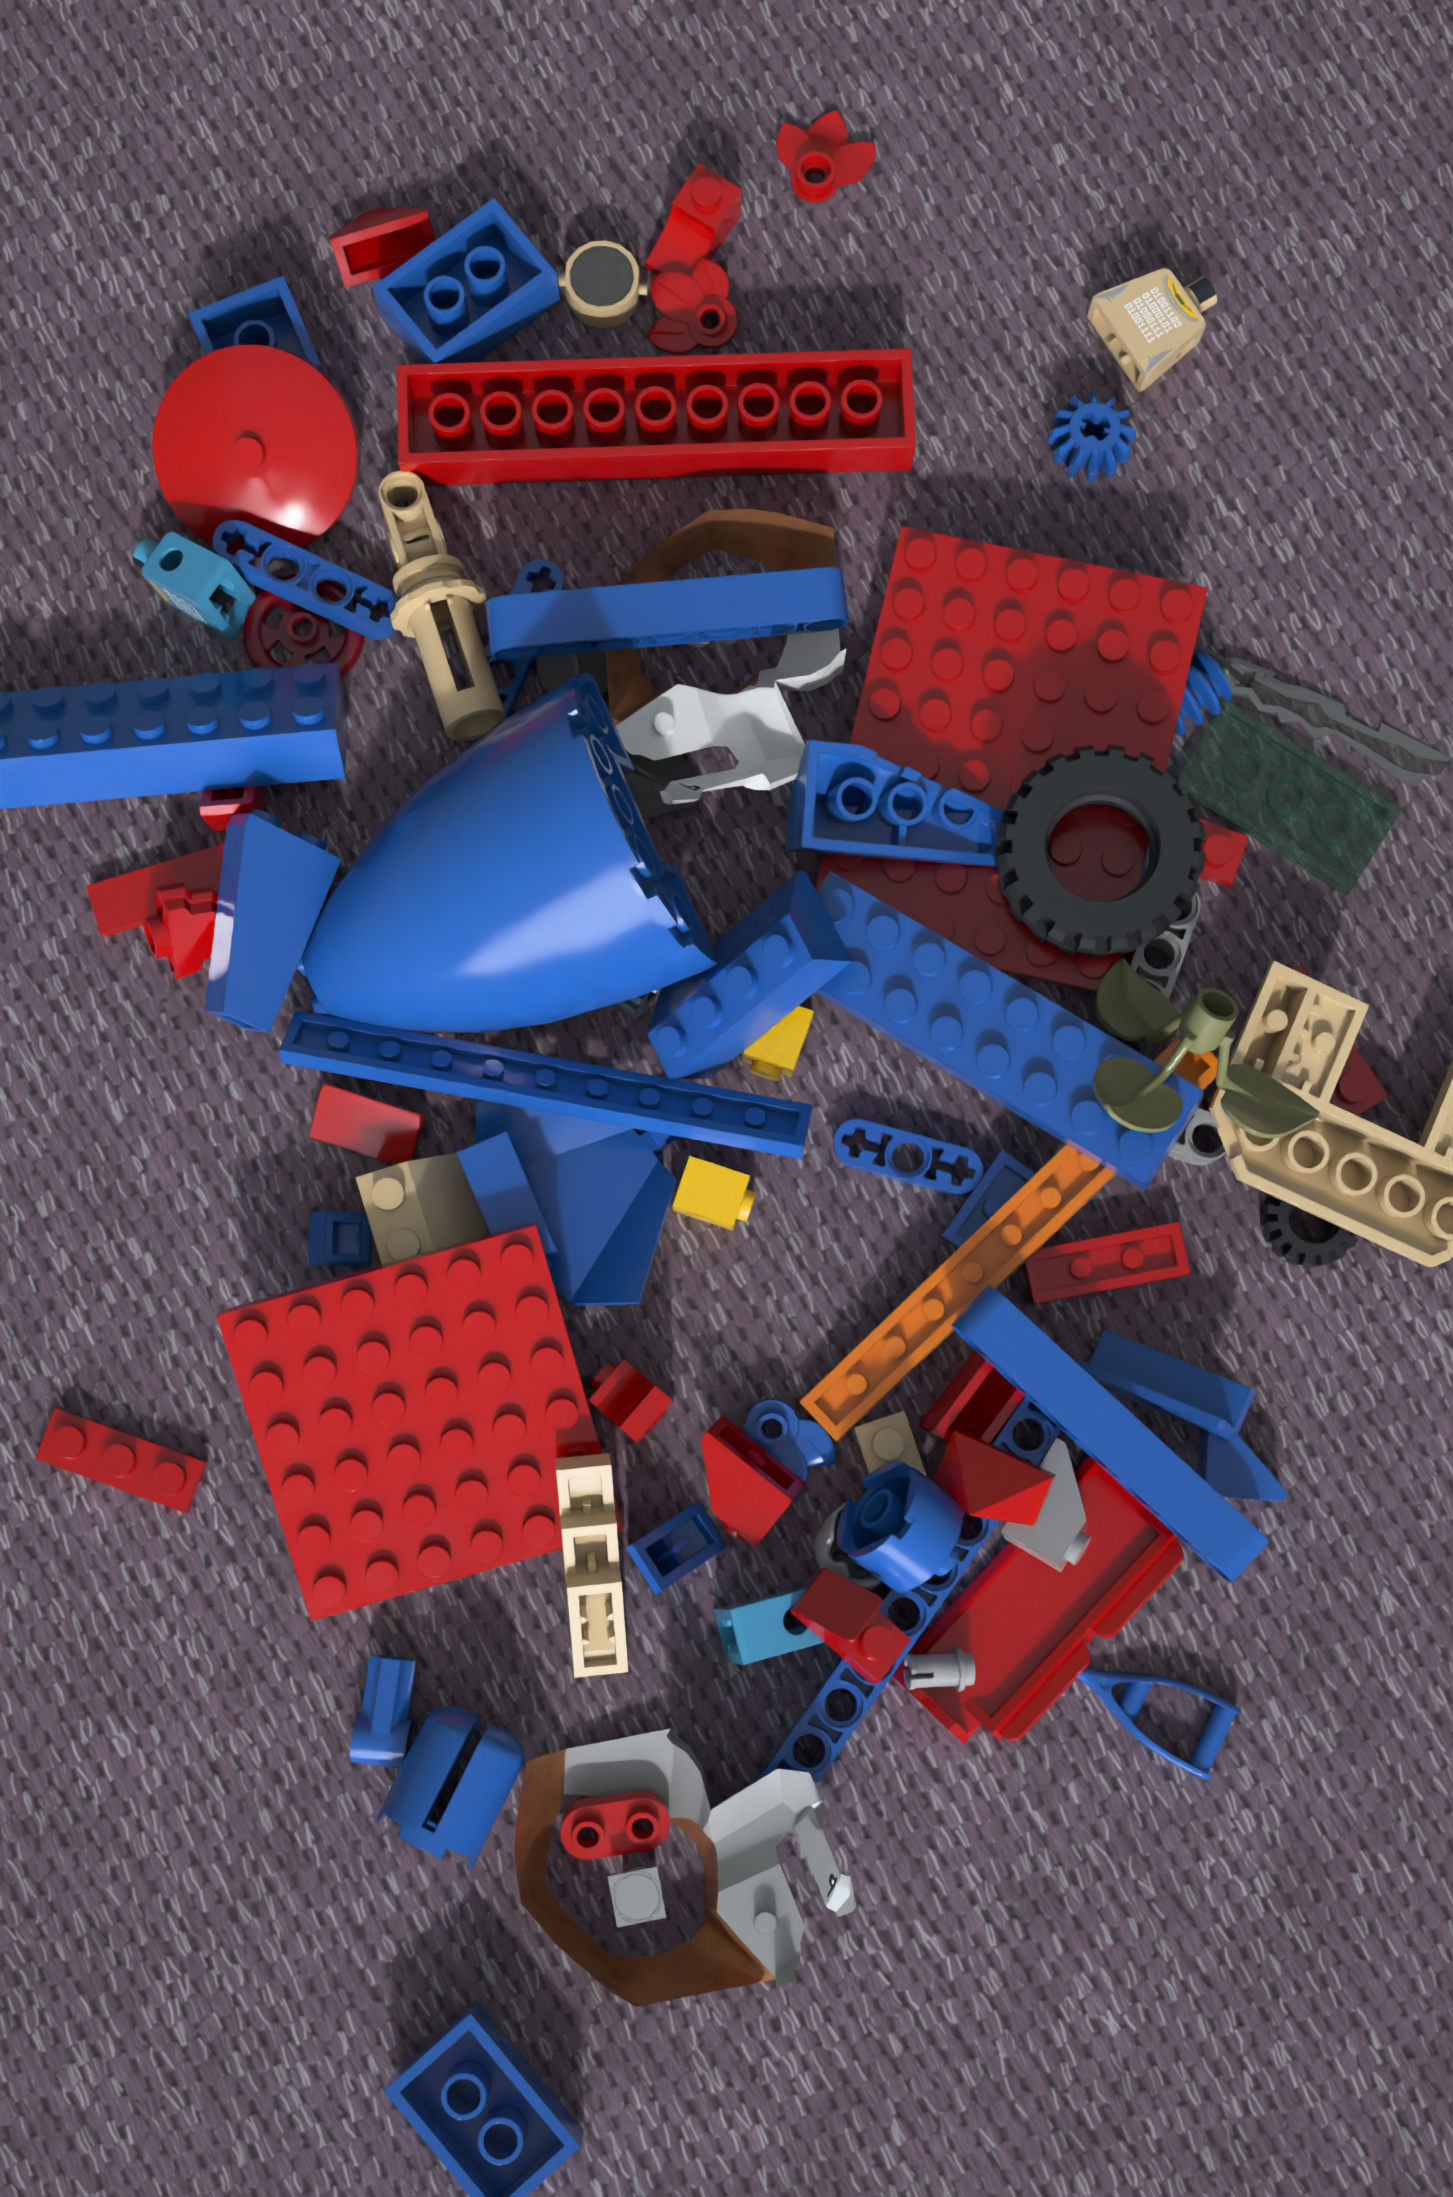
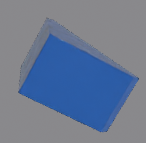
(1235, 1470)
(676, 1547)

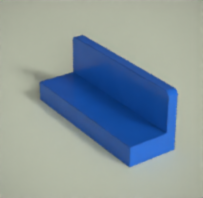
(1170, 1385)

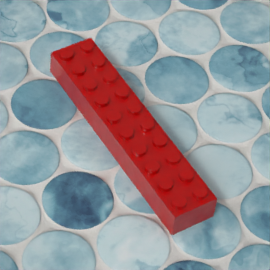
(656, 417)

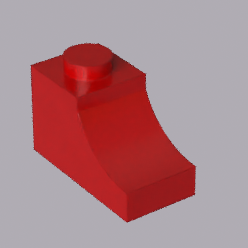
(697, 223)
(629, 1399)

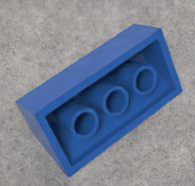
(762, 975)

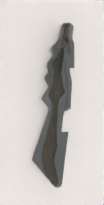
(1322, 716)

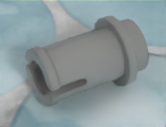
(940, 1670)

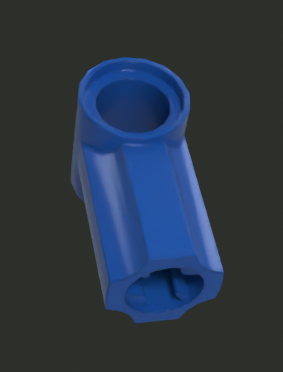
(384, 1723)

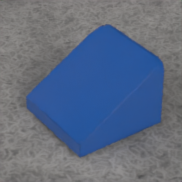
(339, 1239)

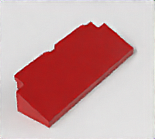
(1036, 1622)

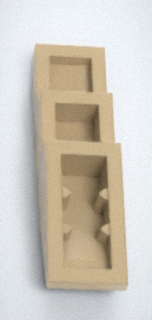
(592, 1565)

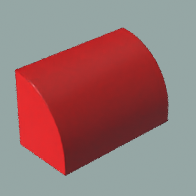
(974, 1402)

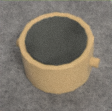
(602, 284)

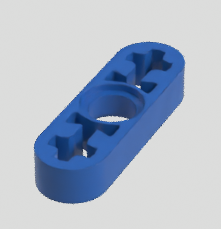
(942, 1179)

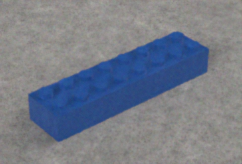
(172, 735)
(989, 1031)

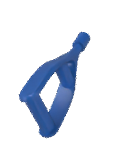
(1133, 1698)

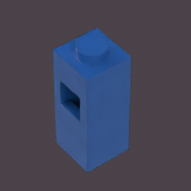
(504, 1188)

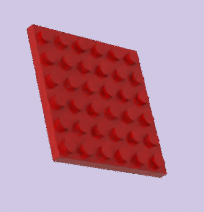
(414, 1417)

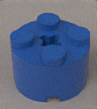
(901, 1527)

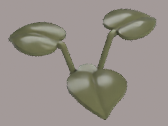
(1141, 1100)

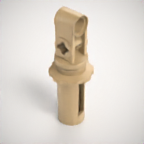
(437, 599)

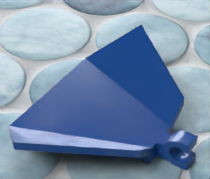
(598, 1195)

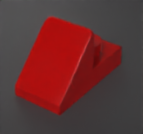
(851, 1624)

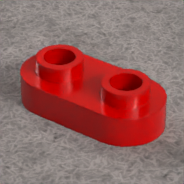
(614, 1821)

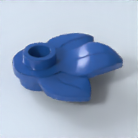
(797, 1444)

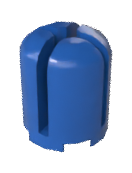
(429, 1771)

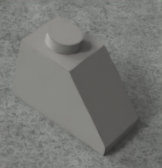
(1062, 1523)

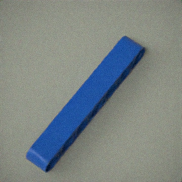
(666, 613)
(1110, 1433)

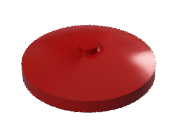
(256, 443)

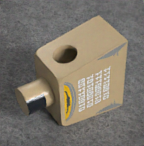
(1151, 322)

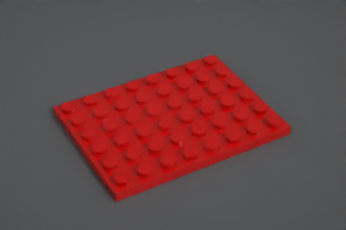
(989, 672)

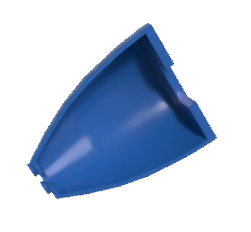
(509, 888)

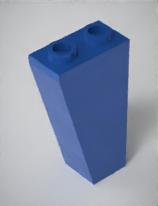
(263, 916)

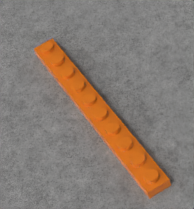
(982, 1260)

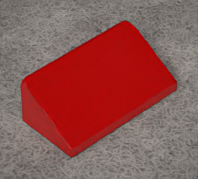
(366, 1125)

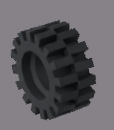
(1296, 1248)

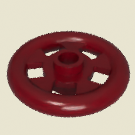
(262, 638)

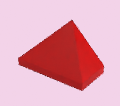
(380, 242)
(992, 1481)

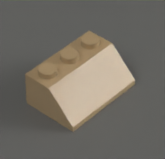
(420, 1207)

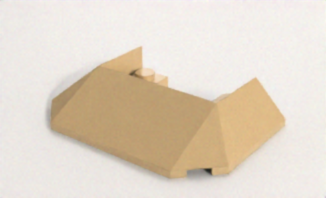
(1339, 1162)

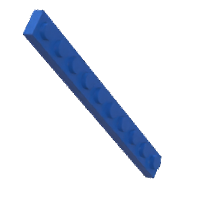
(547, 1084)

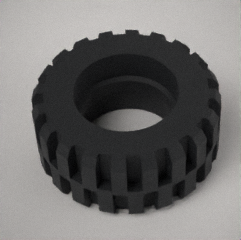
(1111, 781)

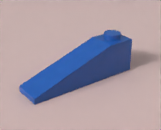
(871, 808)

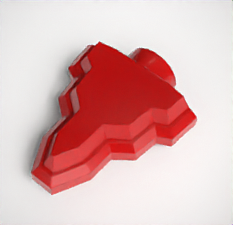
(182, 927)

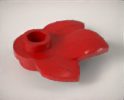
(823, 151)
(685, 305)

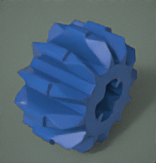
(1089, 452)

